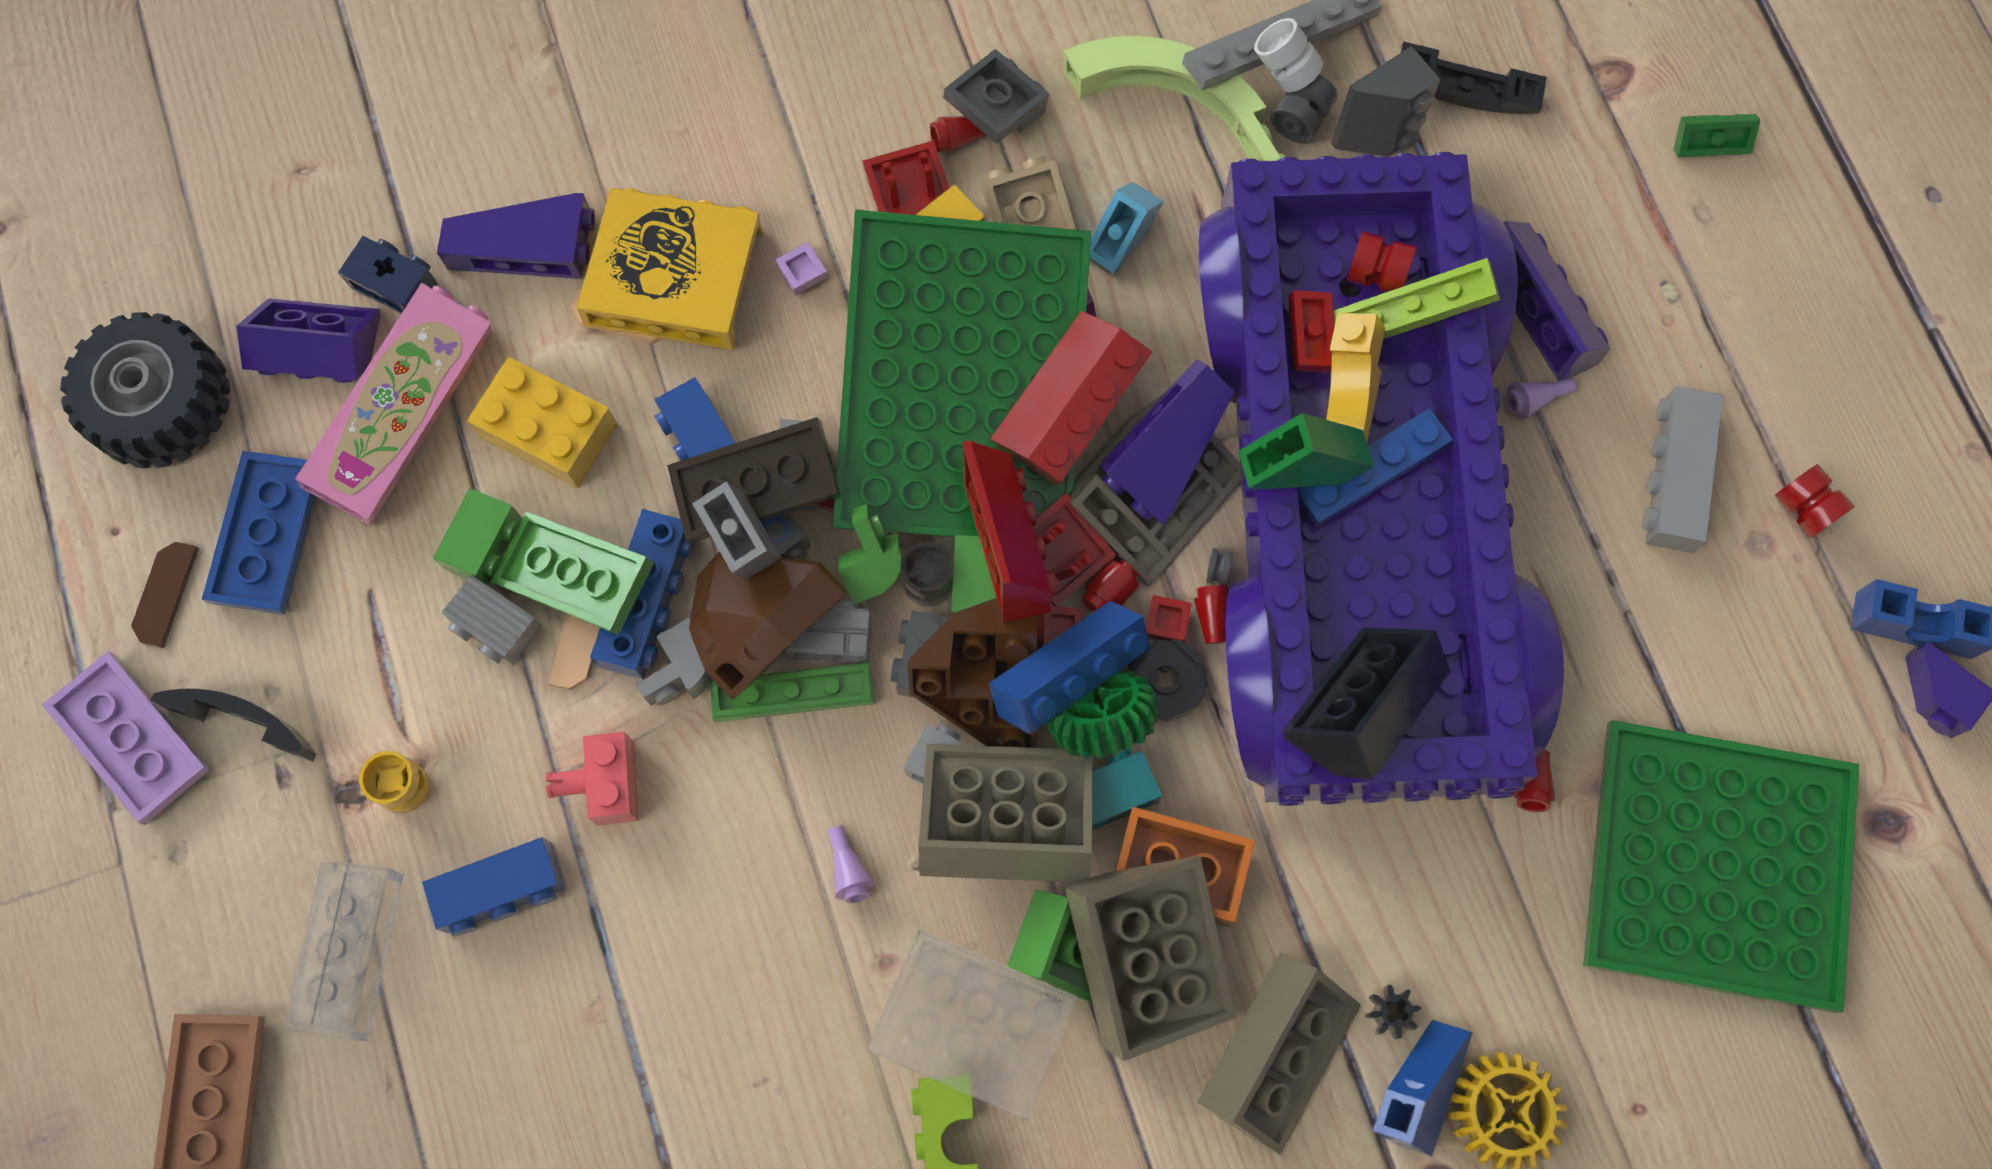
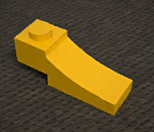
(1355, 369)

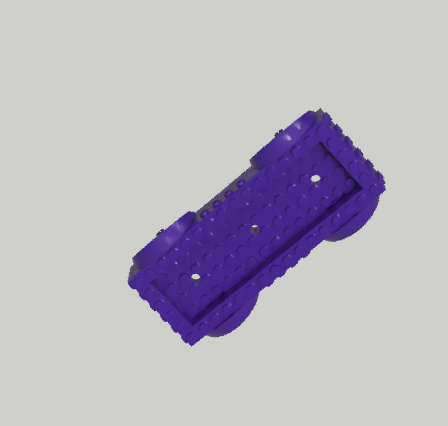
(1415, 551)

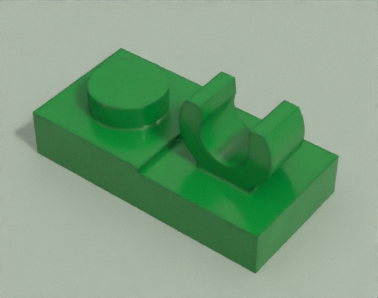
(1716, 135)

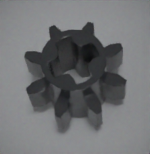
(1404, 1010)

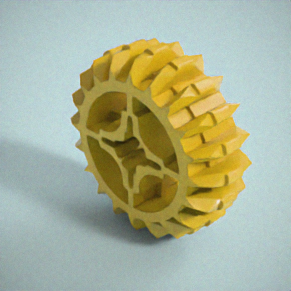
(1521, 1125)

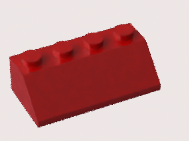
(1071, 396)
(1006, 533)

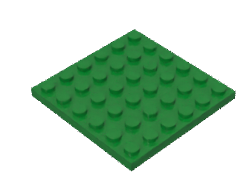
(1723, 866)

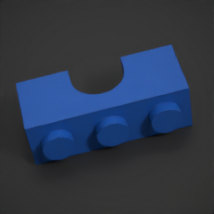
(1895, 614)

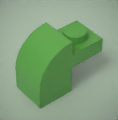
(876, 563)

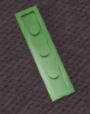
(797, 692)

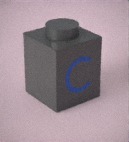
(787, 536)

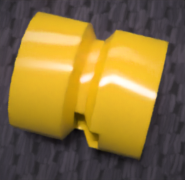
(384, 782)

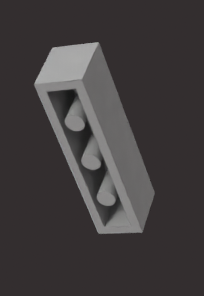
(1683, 469)

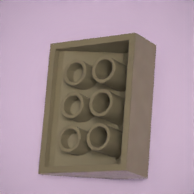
(1006, 814)
(1151, 955)

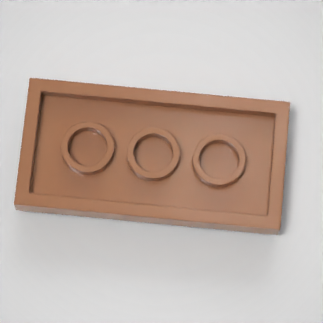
(209, 1092)

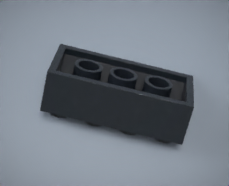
(1369, 700)

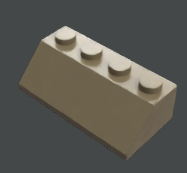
(1279, 1052)

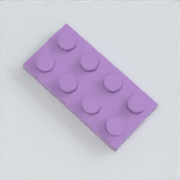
(126, 738)

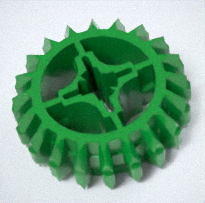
(1107, 717)

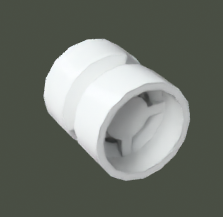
(1288, 55)

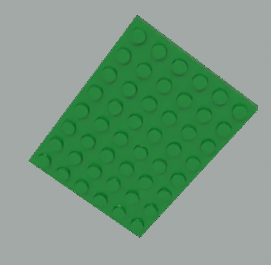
(938, 352)

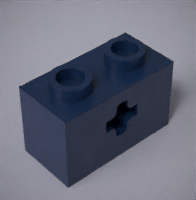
(384, 274)

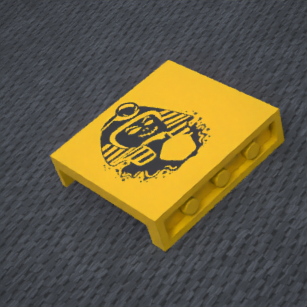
(669, 268)

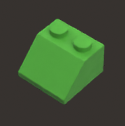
(1049, 946)

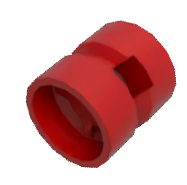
(1381, 263)
(1814, 500)

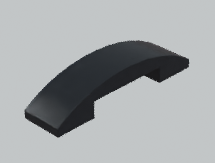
(1481, 89)
(197, 703)

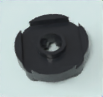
(1188, 678)

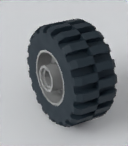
(145, 390)

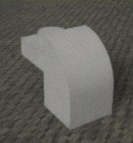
(684, 671)

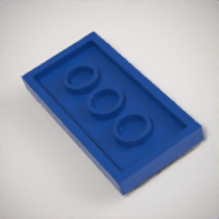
(260, 535)

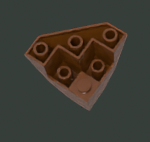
(751, 622)
(961, 660)

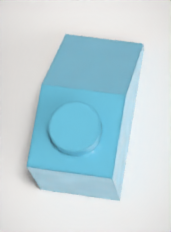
(1123, 225)

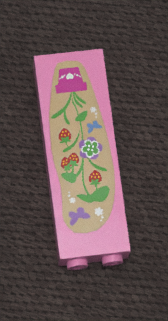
(395, 403)

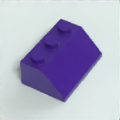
(308, 339)

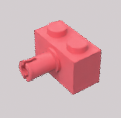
(605, 779)

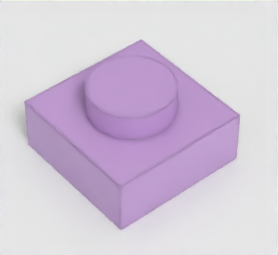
(801, 268)

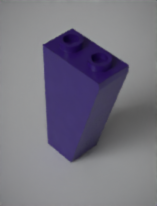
(521, 239)
(1168, 442)

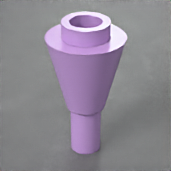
(1528, 397)
(850, 875)

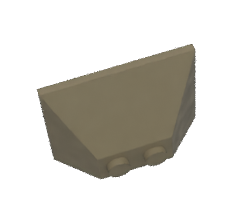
(1144, 543)

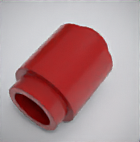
(1113, 583)

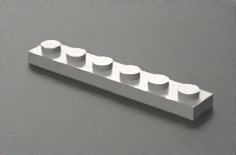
(1236, 51)

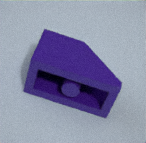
(1945, 691)

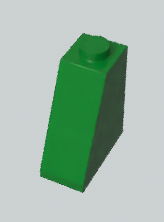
(1306, 454)

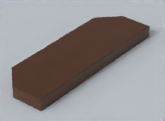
(163, 593)

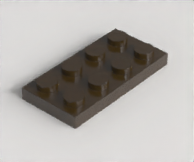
(773, 470)

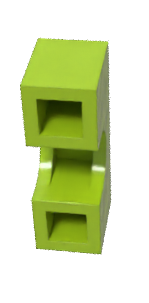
(938, 1109)

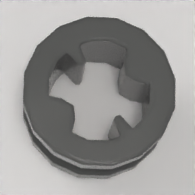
(1219, 567)

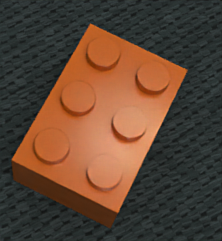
(1224, 856)

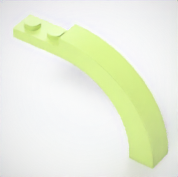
(1158, 63)

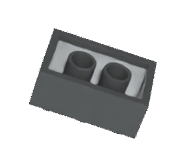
(1387, 107)

